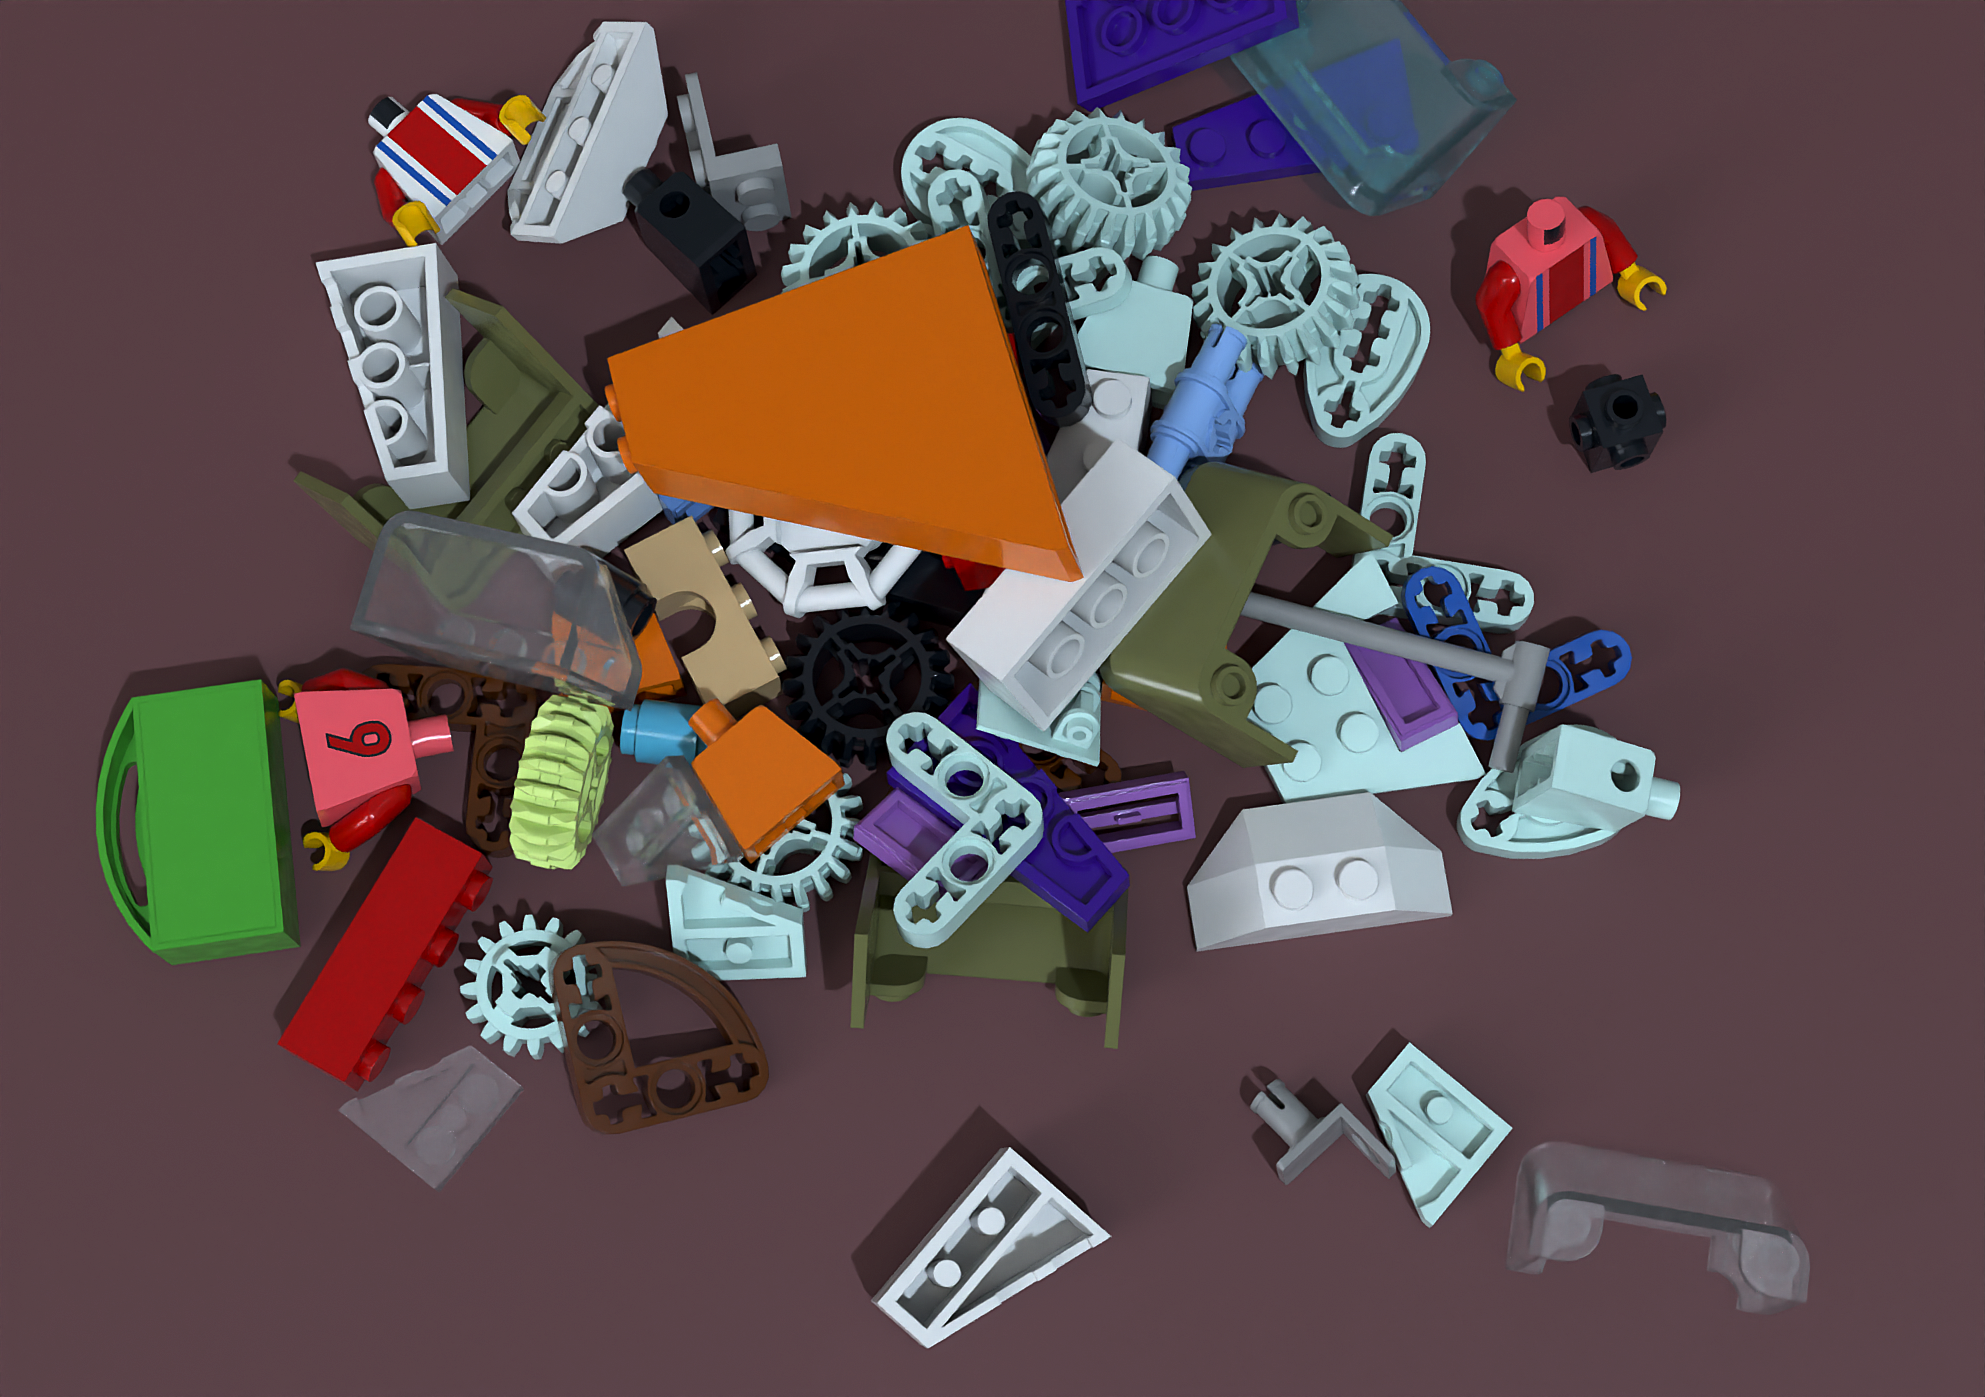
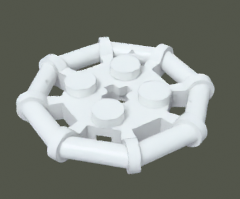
(810, 550)

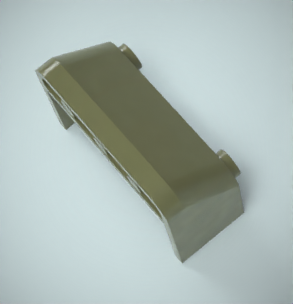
(525, 424)
(1177, 650)
(1004, 938)

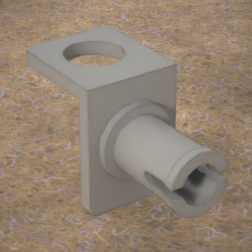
(1312, 1136)

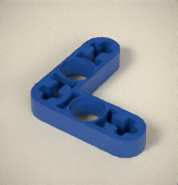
(1577, 648)

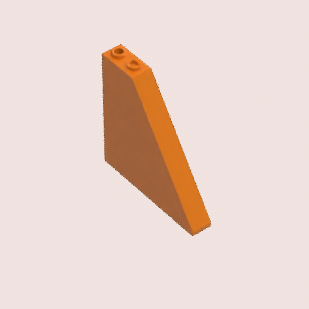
(856, 411)

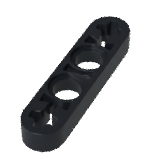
(1035, 309)

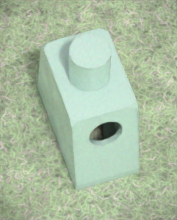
(1143, 333)
(1591, 781)

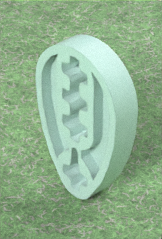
(967, 145)
(1379, 388)
(1521, 834)

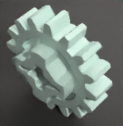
(514, 1004)

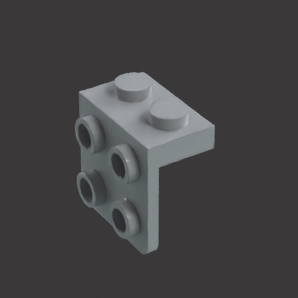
(743, 182)

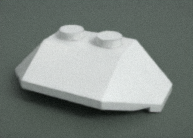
(593, 140)
(1315, 873)

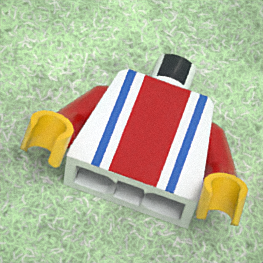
(445, 159)

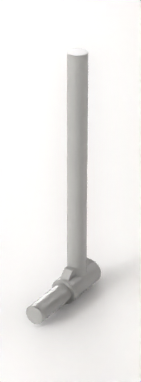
(1515, 674)

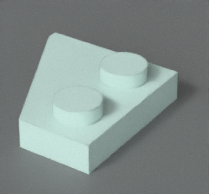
(733, 929)
(1433, 1130)

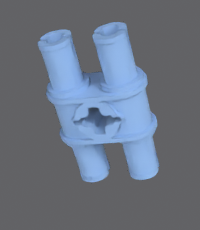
(1205, 406)

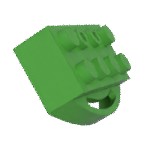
(204, 822)

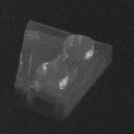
(665, 824)
(437, 1113)

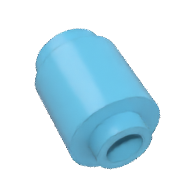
(660, 731)

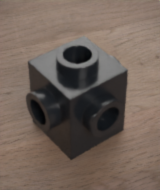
(1611, 439)

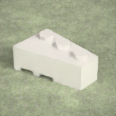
(985, 1249)

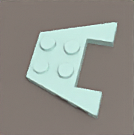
(1323, 709)

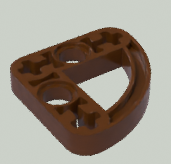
(617, 1066)

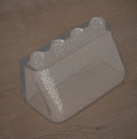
(499, 608)

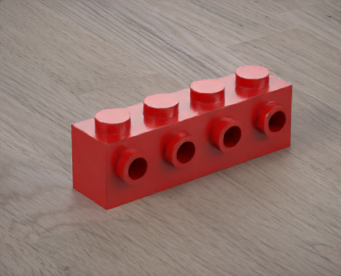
(387, 955)

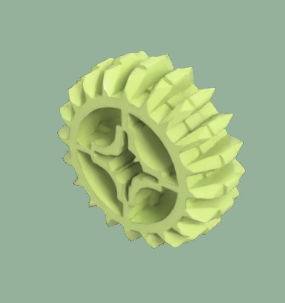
(561, 782)

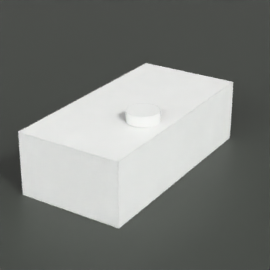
(1046, 636)

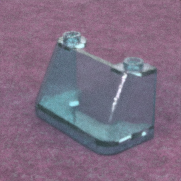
(1375, 100)

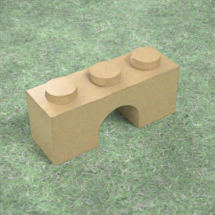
(686, 574)

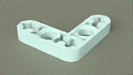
(1079, 265)
(1398, 557)
(978, 813)

